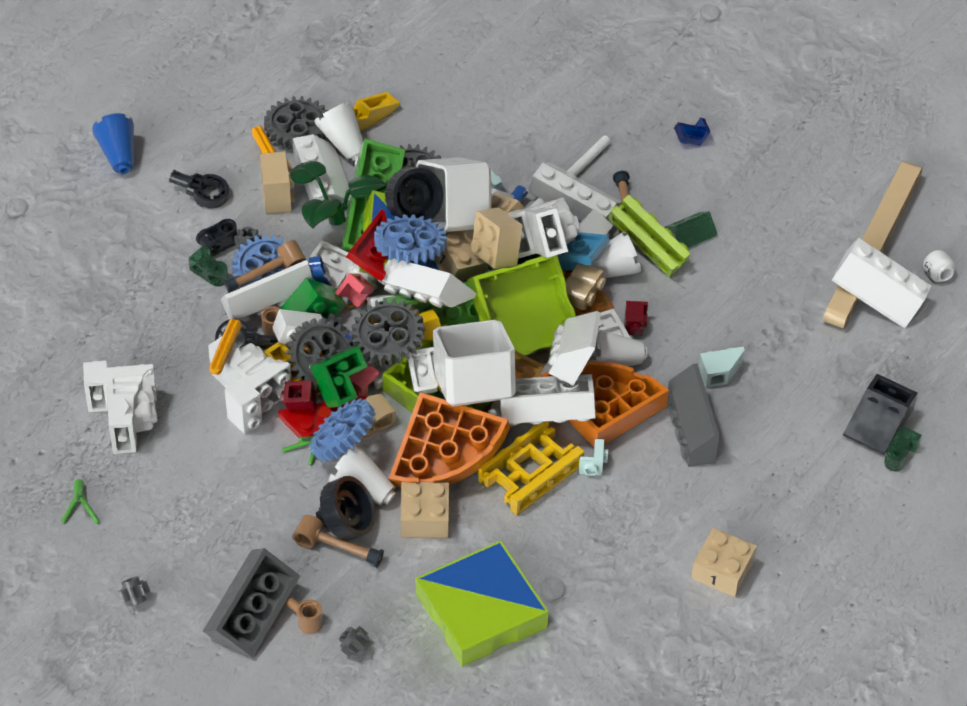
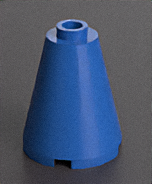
(116, 140)

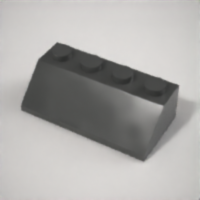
(693, 417)
(252, 602)

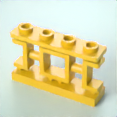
(540, 480)

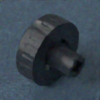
(403, 193)
(348, 516)

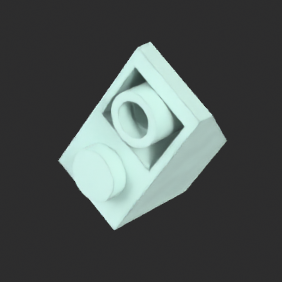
(720, 366)

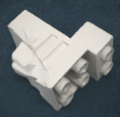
(546, 228)
(251, 383)
(127, 396)

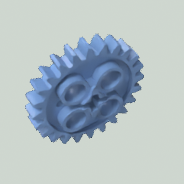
(410, 239)
(245, 258)
(342, 430)

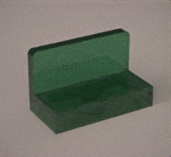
(694, 228)

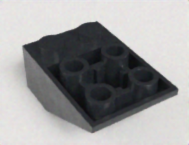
(880, 413)

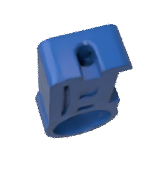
(319, 270)

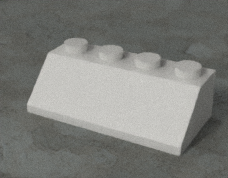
(334, 180)
(555, 183)
(881, 282)
(425, 284)
(265, 292)
(573, 346)
(550, 400)

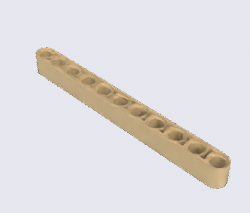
(877, 235)

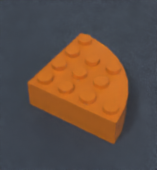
(620, 400)
(446, 442)

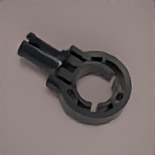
(197, 183)
(262, 341)

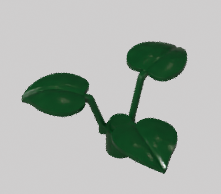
(317, 210)

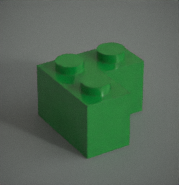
(315, 298)
(333, 376)

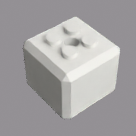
(465, 190)
(474, 362)

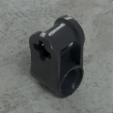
(219, 236)

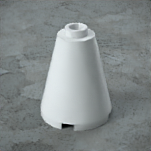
(342, 129)
(618, 258)
(618, 349)
(359, 465)

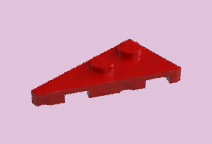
(366, 254)
(306, 422)

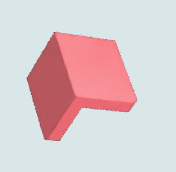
(355, 288)
(362, 378)

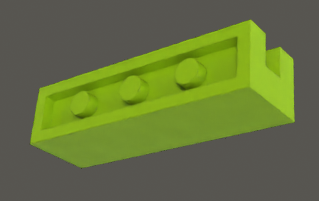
(650, 236)

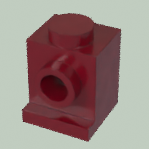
(635, 317)
(299, 395)

